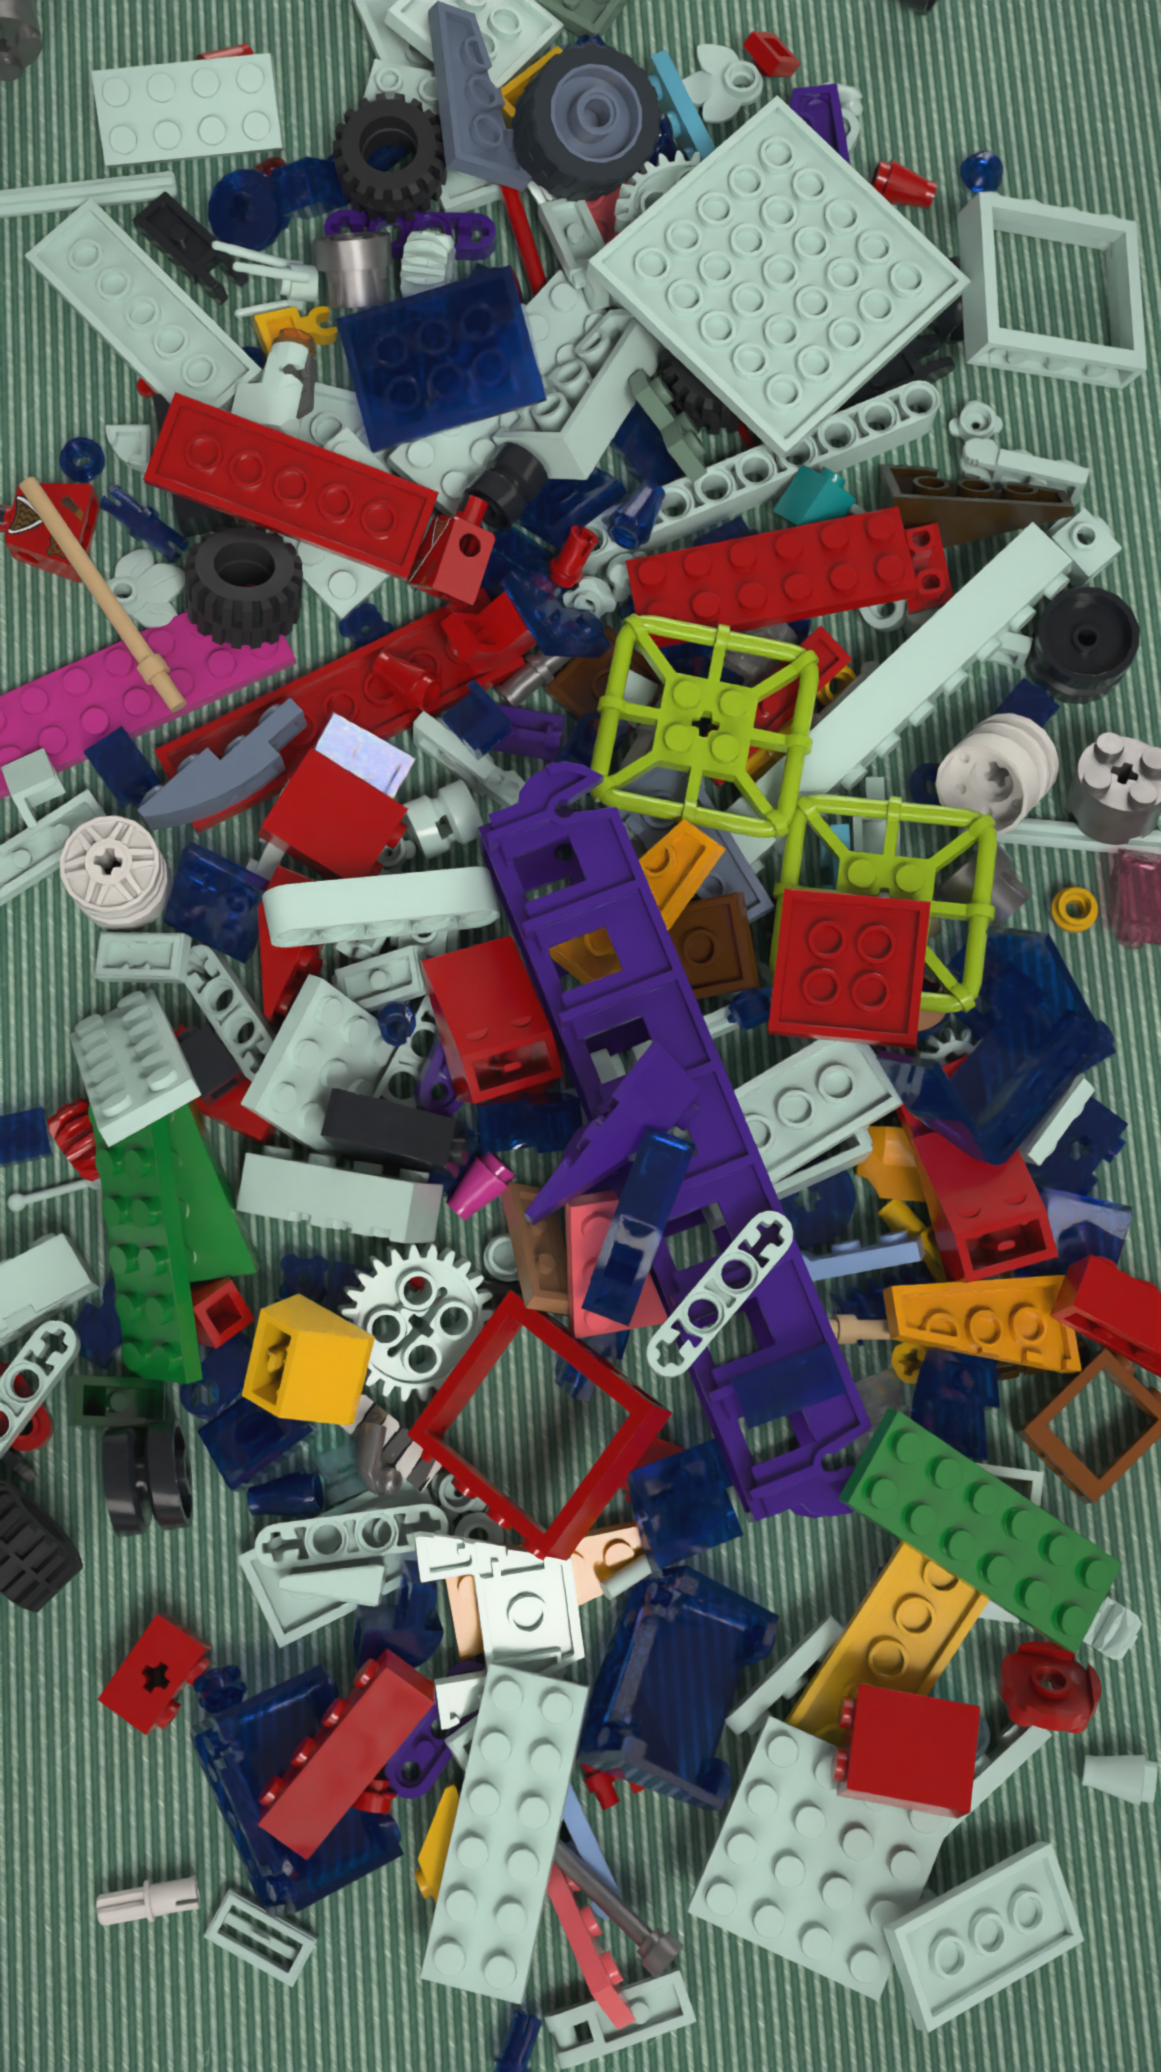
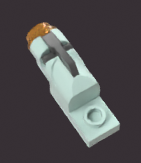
(284, 386)

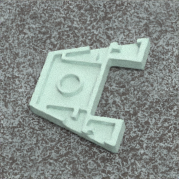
(522, 1606)

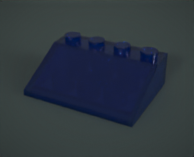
(442, 358)

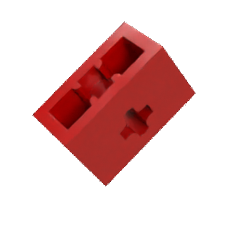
(130, 1688)

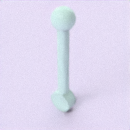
(866, 670)
(17, 1202)

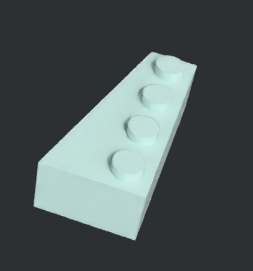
(340, 1197)

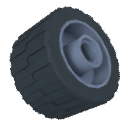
(586, 122)

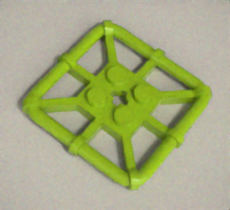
(728, 706)
(903, 877)

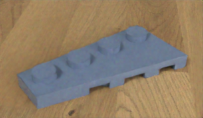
(469, 102)
(730, 872)

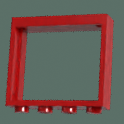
(605, 1476)

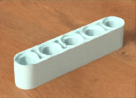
(380, 906)

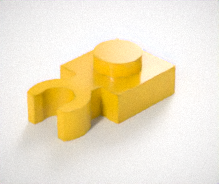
(269, 324)

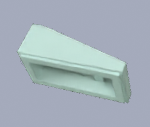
(353, 1585)

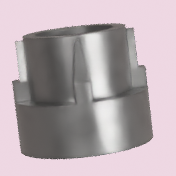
(354, 267)
(1007, 891)

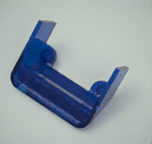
(1019, 1066)

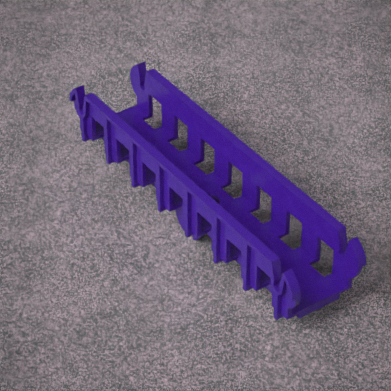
(657, 1004)

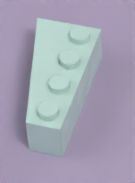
(586, 398)

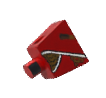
(31, 540)
(454, 554)

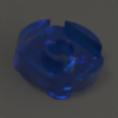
(830, 1212)

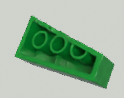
(211, 1226)

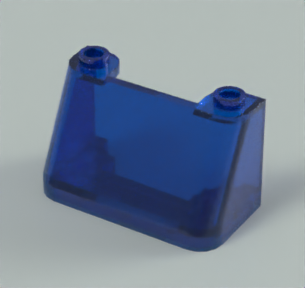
(672, 1684)
(239, 1757)

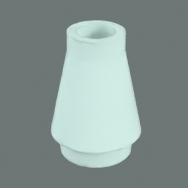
(1122, 1776)

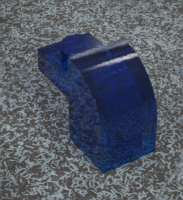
(529, 1121)
(406, 1629)

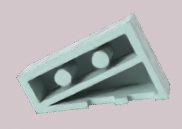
(41, 1284)

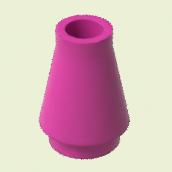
(480, 1185)

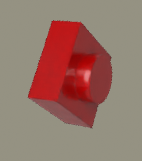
(770, 55)

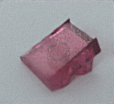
(1136, 898)

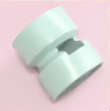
(459, 812)

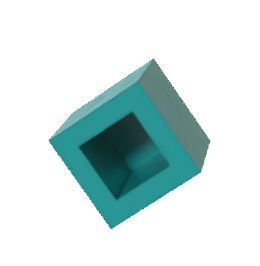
(814, 498)

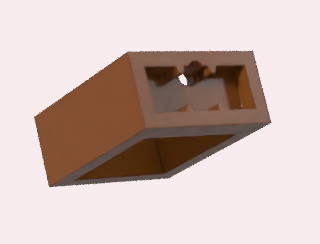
(1059, 1456)

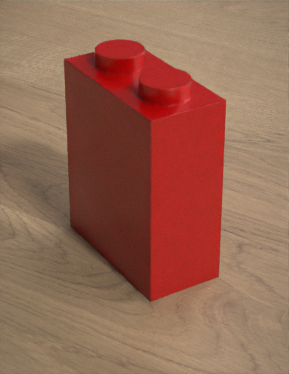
(333, 820)
(906, 1750)

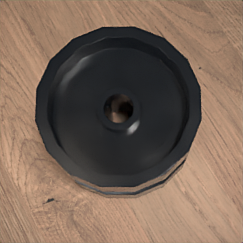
(1083, 644)
(147, 1478)

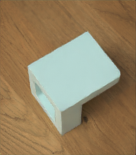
(31, 783)

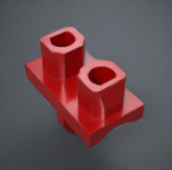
(929, 569)

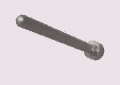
(654, 1946)

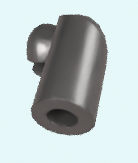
(371, 1465)

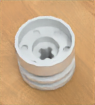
(999, 770)
(133, 892)

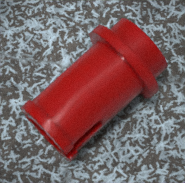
(568, 566)

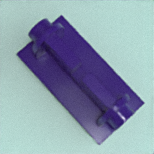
(533, 733)

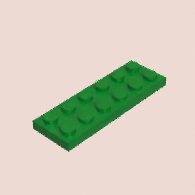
(148, 1254)
(980, 1530)

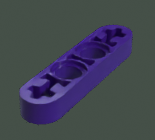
(445, 221)

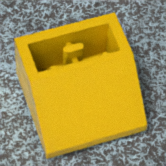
(307, 1363)

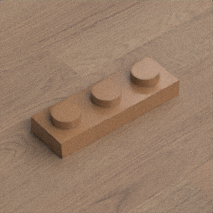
(537, 1252)

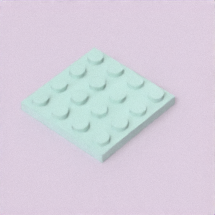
(812, 1867)

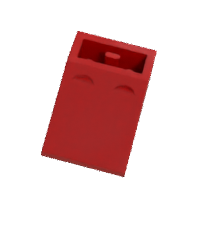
(284, 967)
(490, 1021)
(981, 1212)

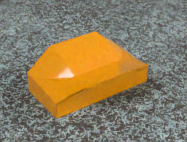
(892, 1165)

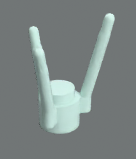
(294, 280)

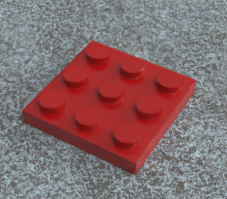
(849, 968)

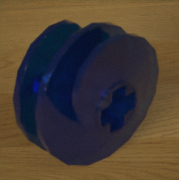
(232, 202)

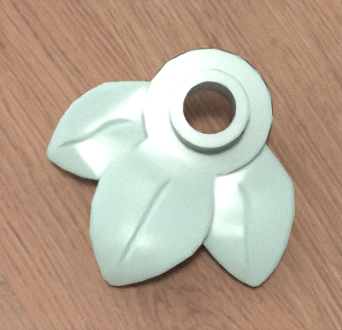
(715, 83)
(149, 587)

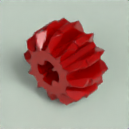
(75, 1137)

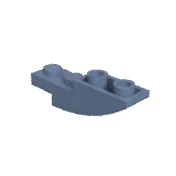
(213, 785)

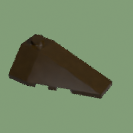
(966, 507)

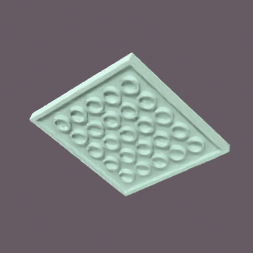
(778, 276)

